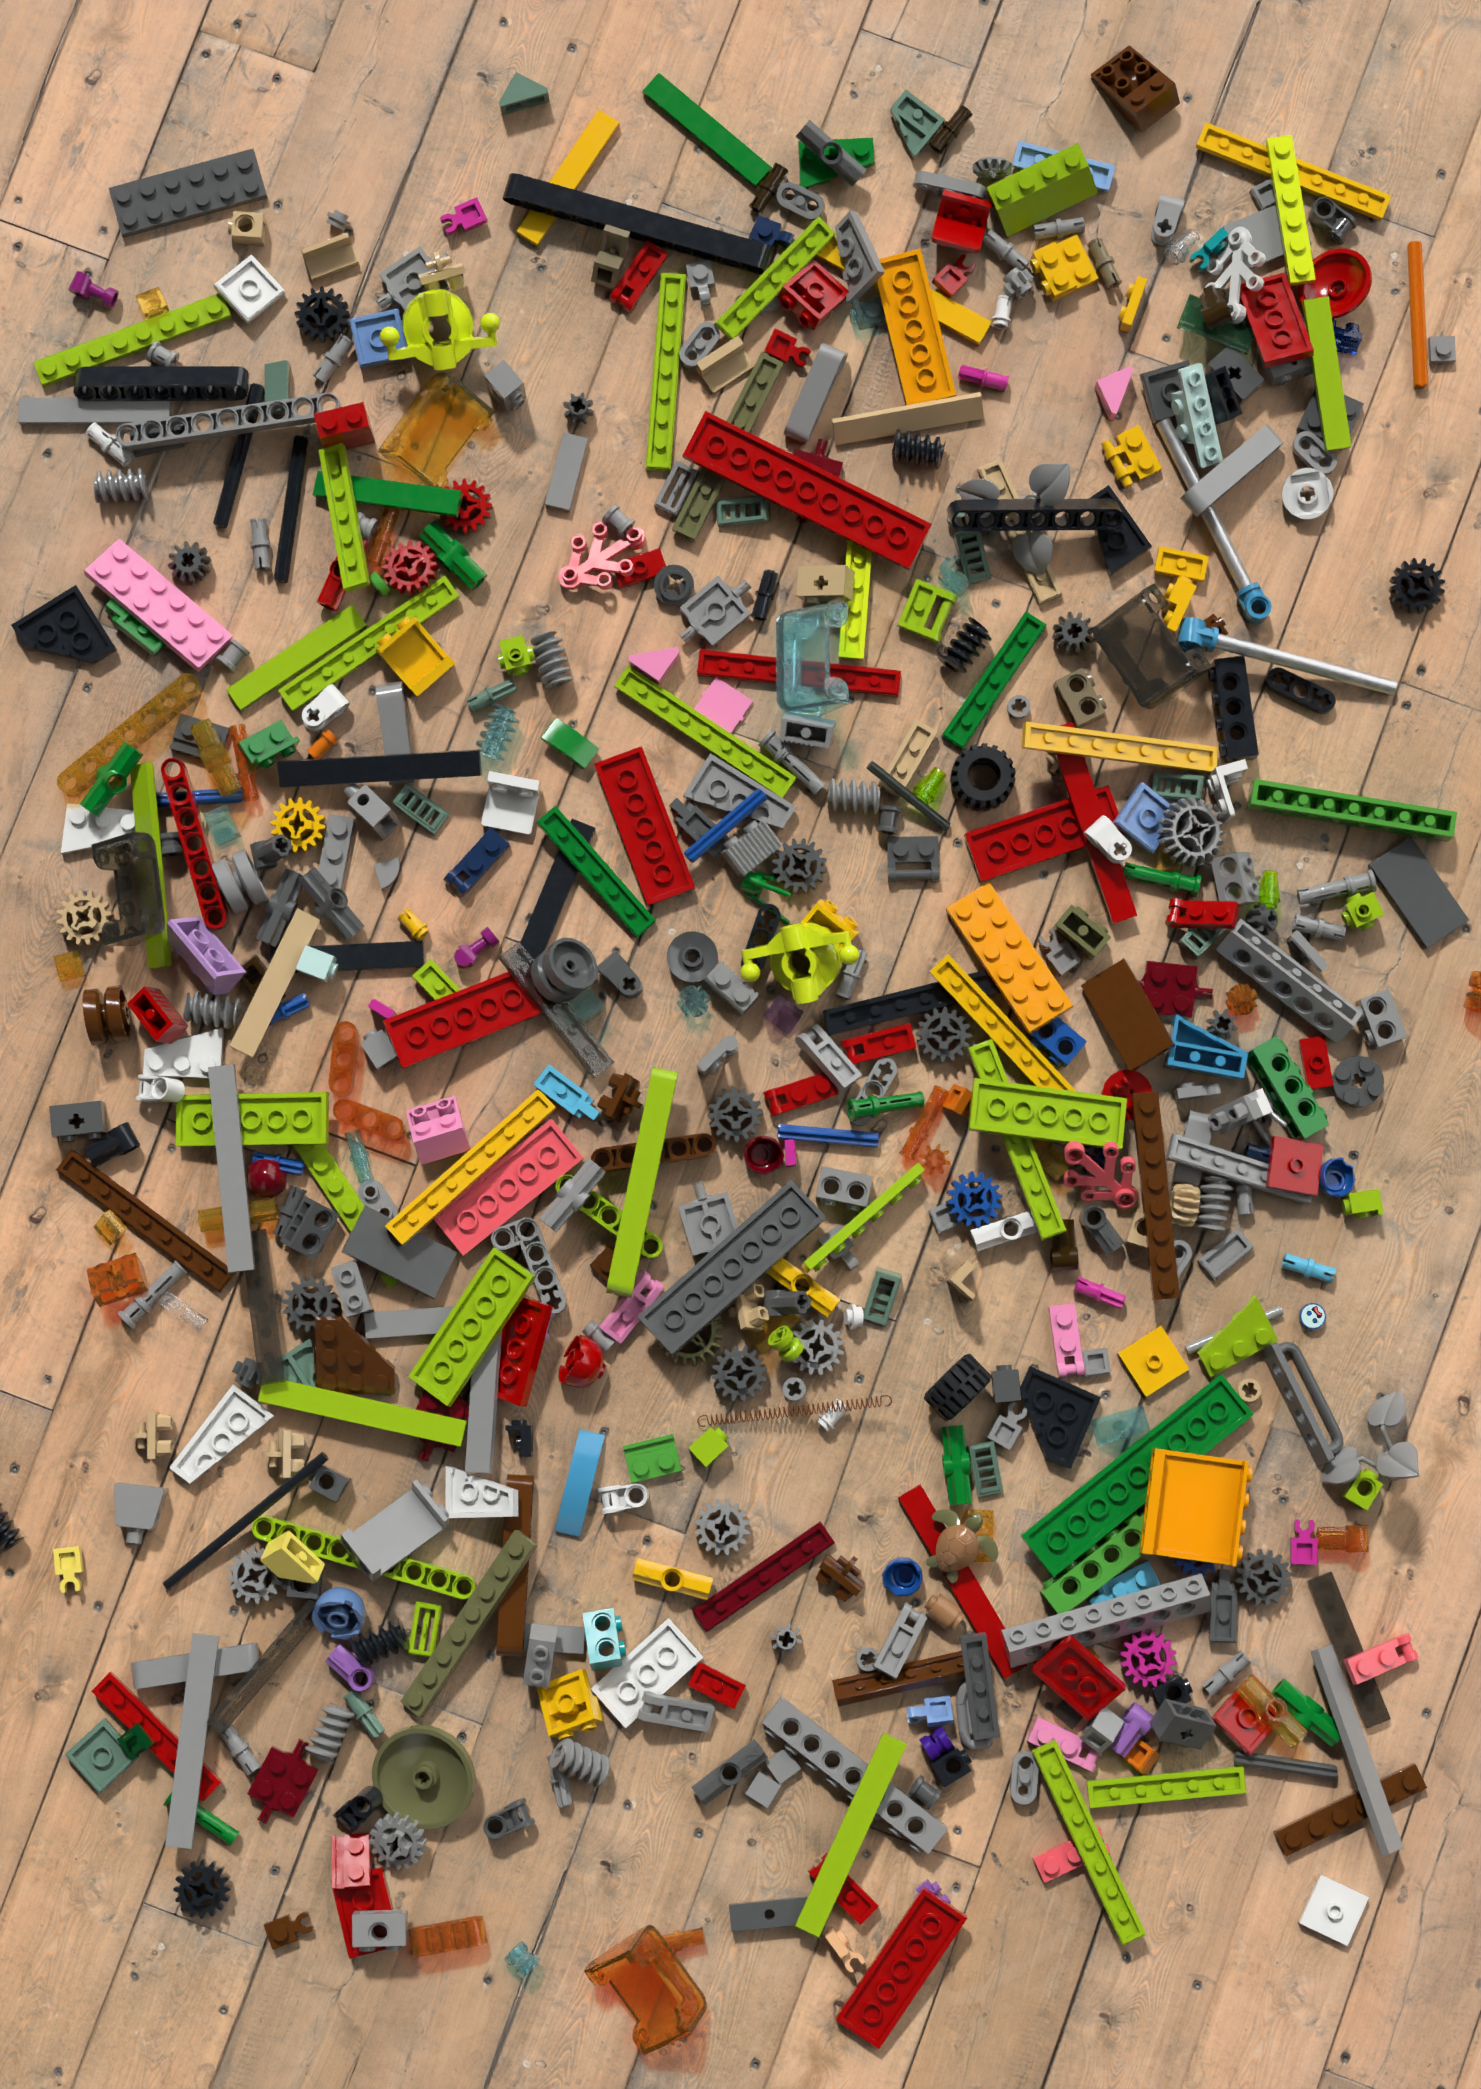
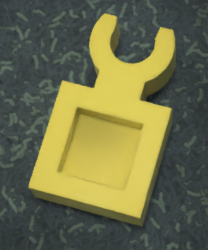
(68, 1562)

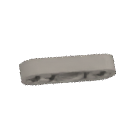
(936, 183)
(876, 1072)

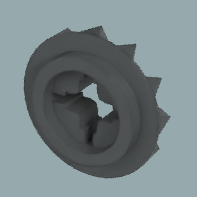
(685, 586)

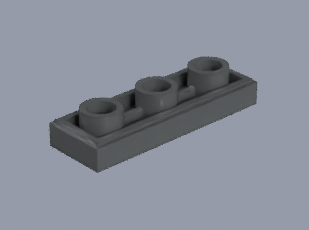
(751, 1914)

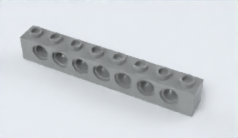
(1108, 1619)
(784, 1711)

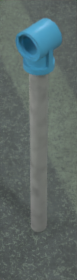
(1249, 592)
(1194, 634)

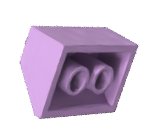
(204, 954)

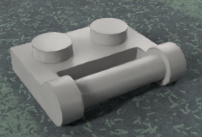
(712, 1061)

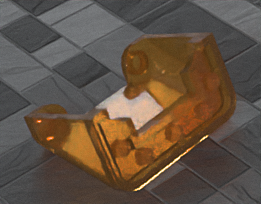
(651, 1987)

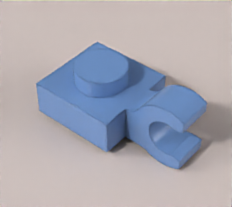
(935, 1710)

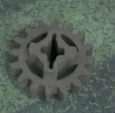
(789, 873)
(956, 1035)
(734, 1103)
(301, 1311)
(737, 1361)
(1261, 1589)

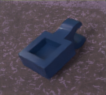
(769, 232)

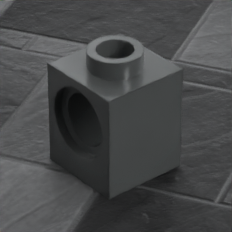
(1005, 1384)
(340, 1482)
(312, 1592)

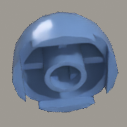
(339, 1613)

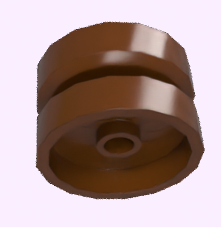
(106, 1015)

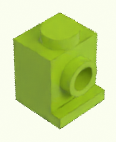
(1363, 1203)

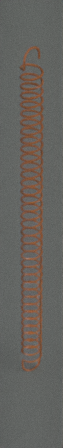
(784, 1411)

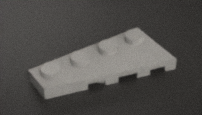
(726, 788)

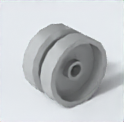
(242, 880)

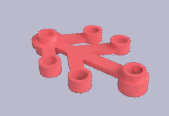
(598, 559)
(1122, 1194)

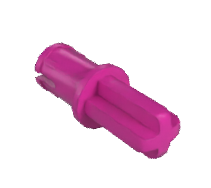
(983, 377)
(1099, 1293)

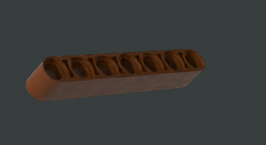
(513, 1605)

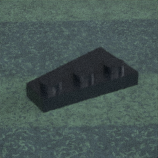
(1121, 544)

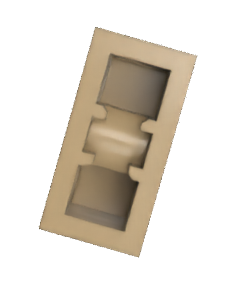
(825, 584)

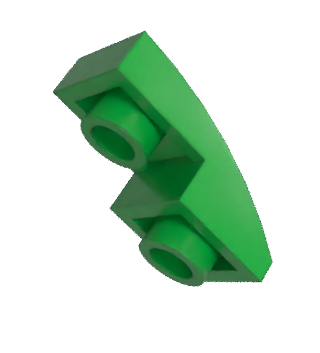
(570, 743)

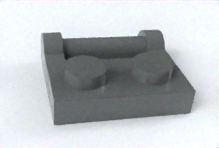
(912, 850)

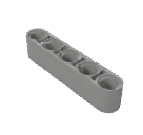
(1231, 470)
(175, 1668)

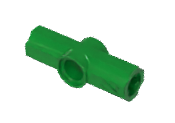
(453, 555)
(103, 790)
(956, 1465)
(1307, 1712)

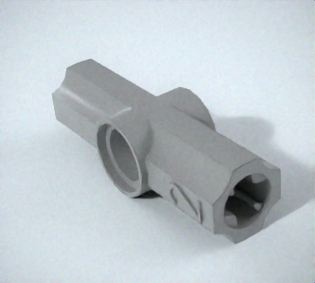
(572, 1195)

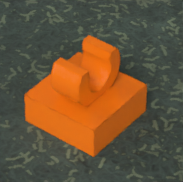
(957, 1100)

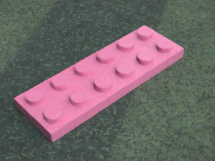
(158, 605)

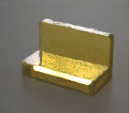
(760, 1339)

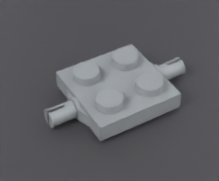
(403, 279)
(715, 611)
(707, 1220)

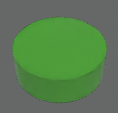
(379, 583)

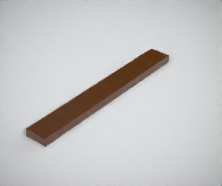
(145, 1220)

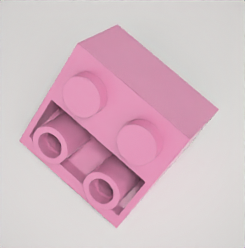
(438, 1130)

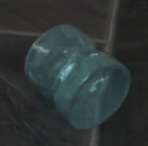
(521, 1959)

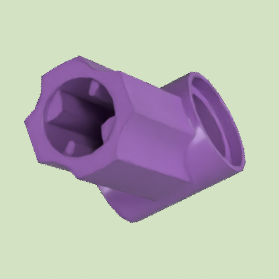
(348, 1667)
(1135, 1725)

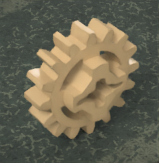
(79, 926)

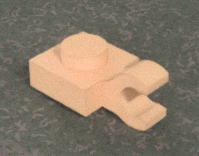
(839, 1942)

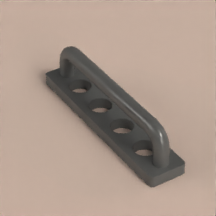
(1298, 1404)

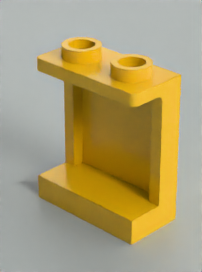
(414, 655)

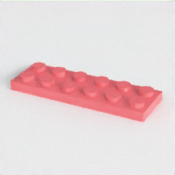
(508, 1187)

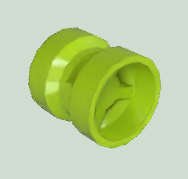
(787, 1345)

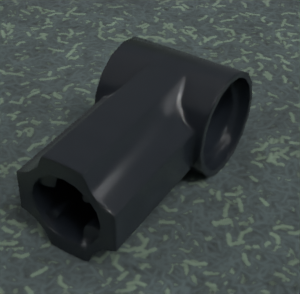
(117, 1142)

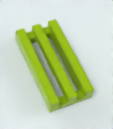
(438, 1608)

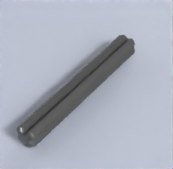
(1286, 1765)

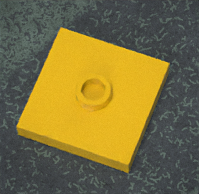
(1153, 1361)

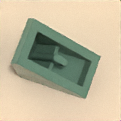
(522, 94)

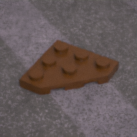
(349, 1361)

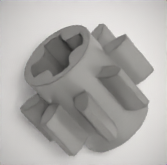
(1018, 283)
(790, 1645)

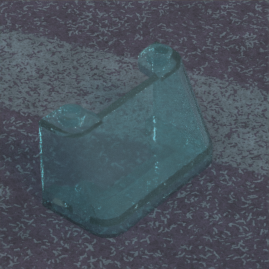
(804, 660)

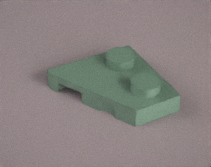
(915, 122)
(300, 1364)

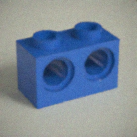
(1060, 1033)

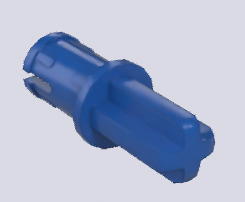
(290, 1008)
(288, 1165)

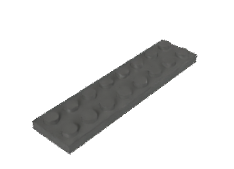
(731, 1268)

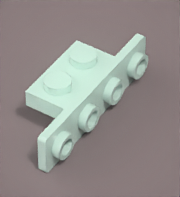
(1195, 415)

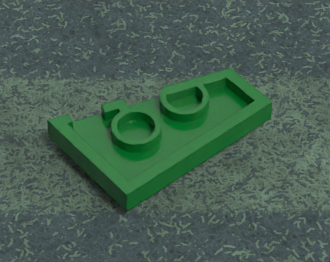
(814, 171)

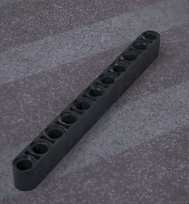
(641, 223)

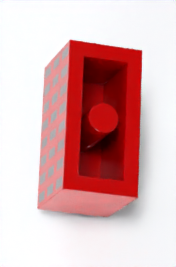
(157, 1015)

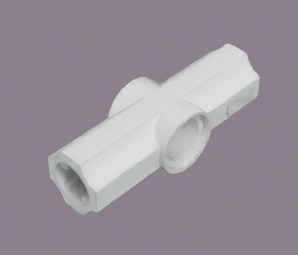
(994, 1234)

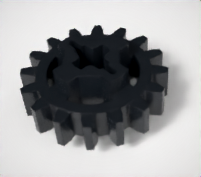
(312, 314)
(1425, 591)
(213, 1892)

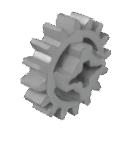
(827, 1349)
(710, 1524)
(261, 1586)
(397, 1841)

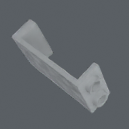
(396, 1531)

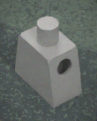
(372, 810)
(138, 1508)

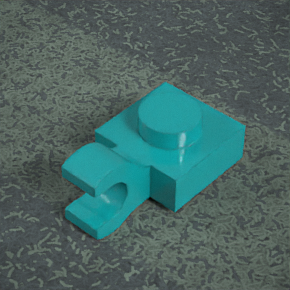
(1214, 245)

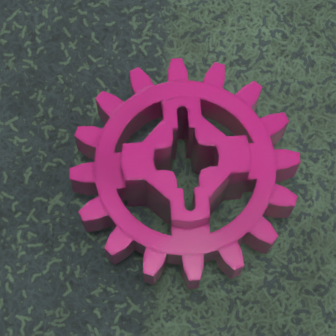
(1141, 1669)

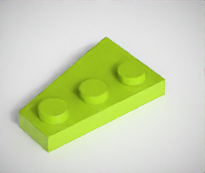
(1239, 1339)

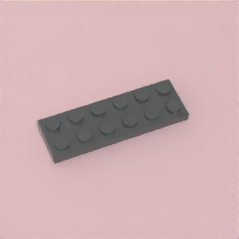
(188, 193)

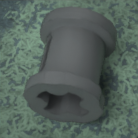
(888, 819)
(924, 1792)

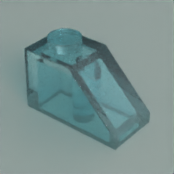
(1120, 1425)

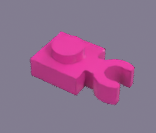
(467, 215)
(1304, 1549)

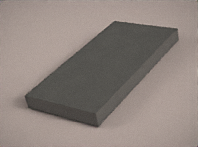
(1418, 892)
(417, 1264)

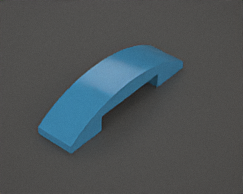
(579, 1483)

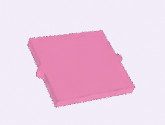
(723, 705)

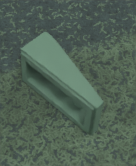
(743, 520)
(978, 577)
(1200, 781)
(403, 794)
(1191, 947)
(889, 1275)
(972, 1449)

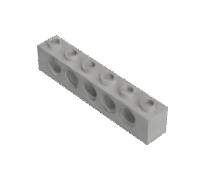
(1289, 981)

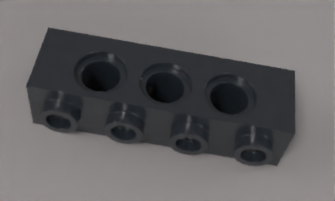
(1235, 670)

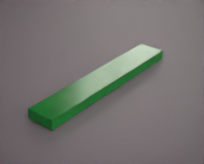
(707, 130)
(399, 495)
(994, 680)
(596, 871)

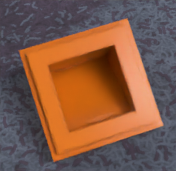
(1142, 1757)

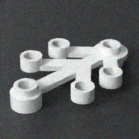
(1238, 242)

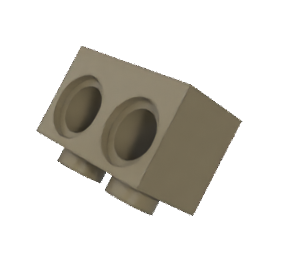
(1073, 700)

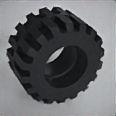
(987, 756)
(957, 1387)

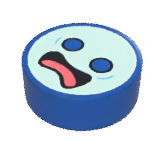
(1312, 1316)

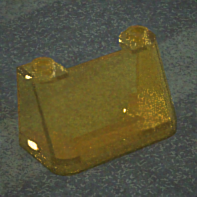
(436, 429)

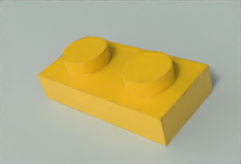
(1128, 313)
(1181, 563)

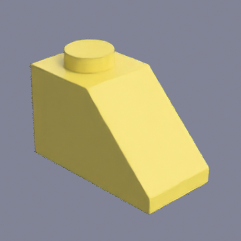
(292, 1559)

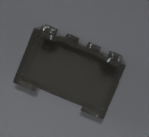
(1146, 650)
(137, 888)

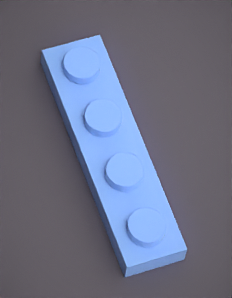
(1029, 154)

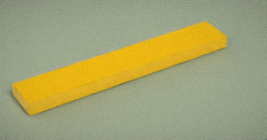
(572, 171)

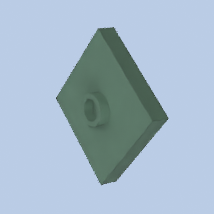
(100, 1756)

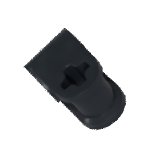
(356, 1810)

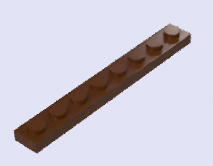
(1155, 1195)

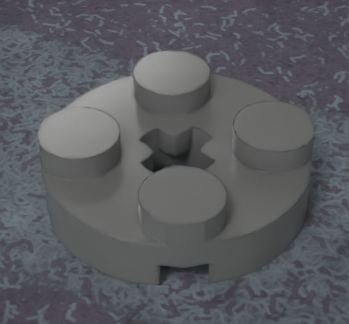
(1371, 1087)

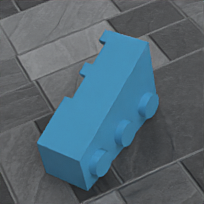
(1203, 1053)

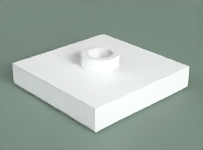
(249, 289)
(1333, 1909)

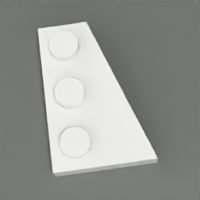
(85, 828)
(186, 1056)
(477, 1497)

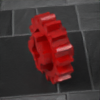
(475, 507)
(422, 569)

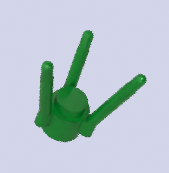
(756, 882)

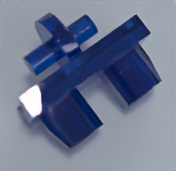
(1348, 338)

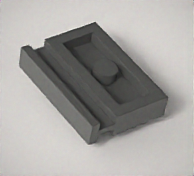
(184, 741)

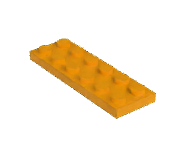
(914, 328)
(1009, 958)

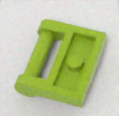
(919, 607)

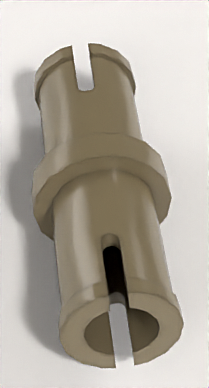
(1104, 263)

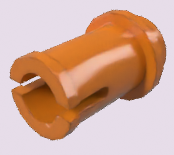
(322, 744)

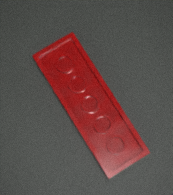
(644, 826)
(1031, 837)
(458, 1019)
(901, 1967)

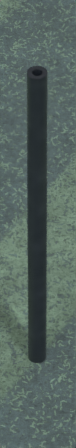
(245, 1521)

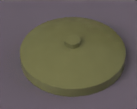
(424, 1776)

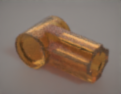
(1348, 1538)

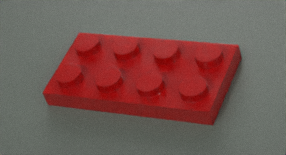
(1276, 322)
(521, 1350)

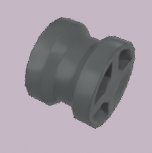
(170, 844)

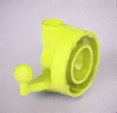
(416, 325)
(821, 949)

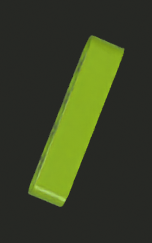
(603, 1205)

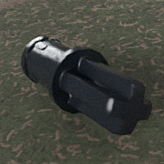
(764, 595)

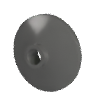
(692, 943)

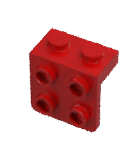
(961, 222)

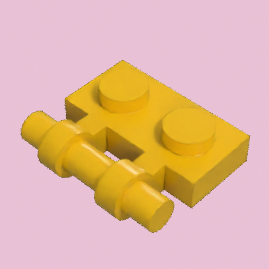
(1138, 454)

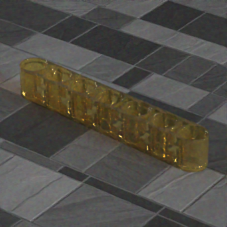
(134, 722)

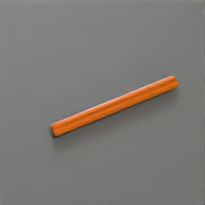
(1417, 314)

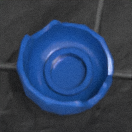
(1336, 1178)
(902, 1576)

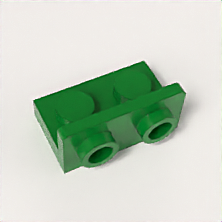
(267, 745)

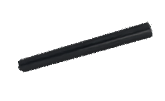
(237, 463)
(290, 509)

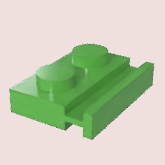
(652, 1458)

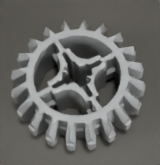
(1184, 810)

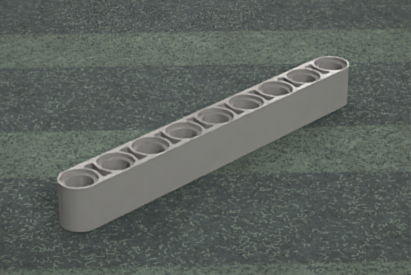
(216, 419)

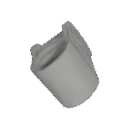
(1167, 216)

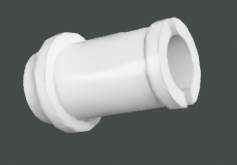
(1001, 319)
(829, 1419)

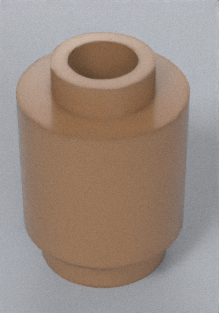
(943, 1612)

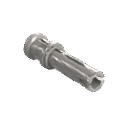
(783, 754)
(1347, 886)
(140, 1302)

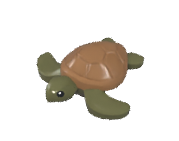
(959, 1543)

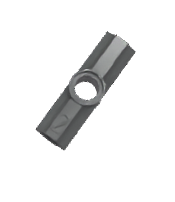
(843, 165)
(331, 903)
(280, 909)
(743, 1760)

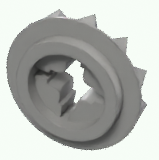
(992, 167)

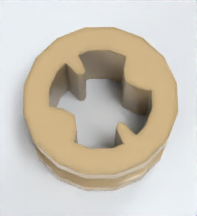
(1255, 1386)

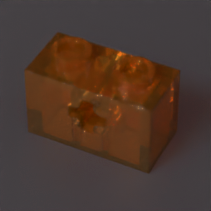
(117, 1279)

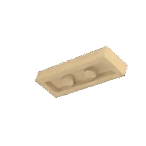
(909, 754)

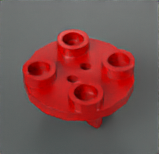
(1120, 1084)

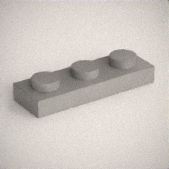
(336, 849)

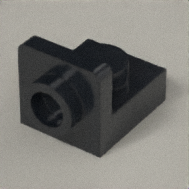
(524, 1442)

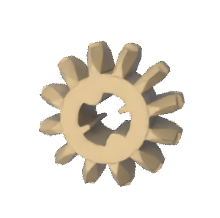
(1184, 1204)

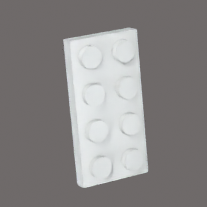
(649, 1667)

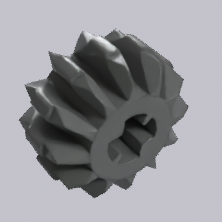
(182, 569)
(1063, 630)

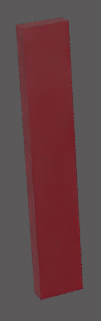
(763, 1576)

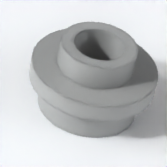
(338, 220)

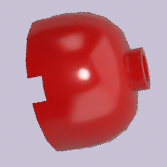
(583, 1363)

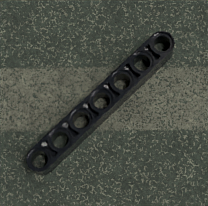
(161, 383)
(1026, 507)

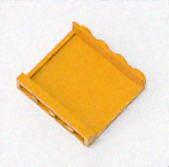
(1195, 1507)

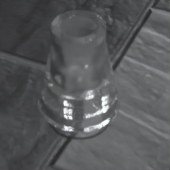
(1180, 248)

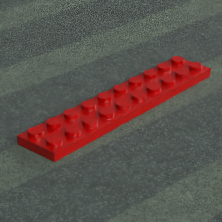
(806, 490)

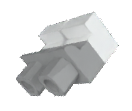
(1240, 1112)

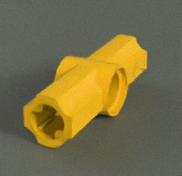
(789, 1275)
(690, 1582)

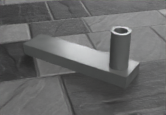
(979, 1685)

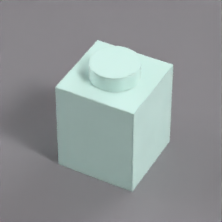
(317, 964)

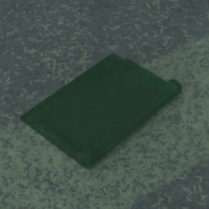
(1230, 334)

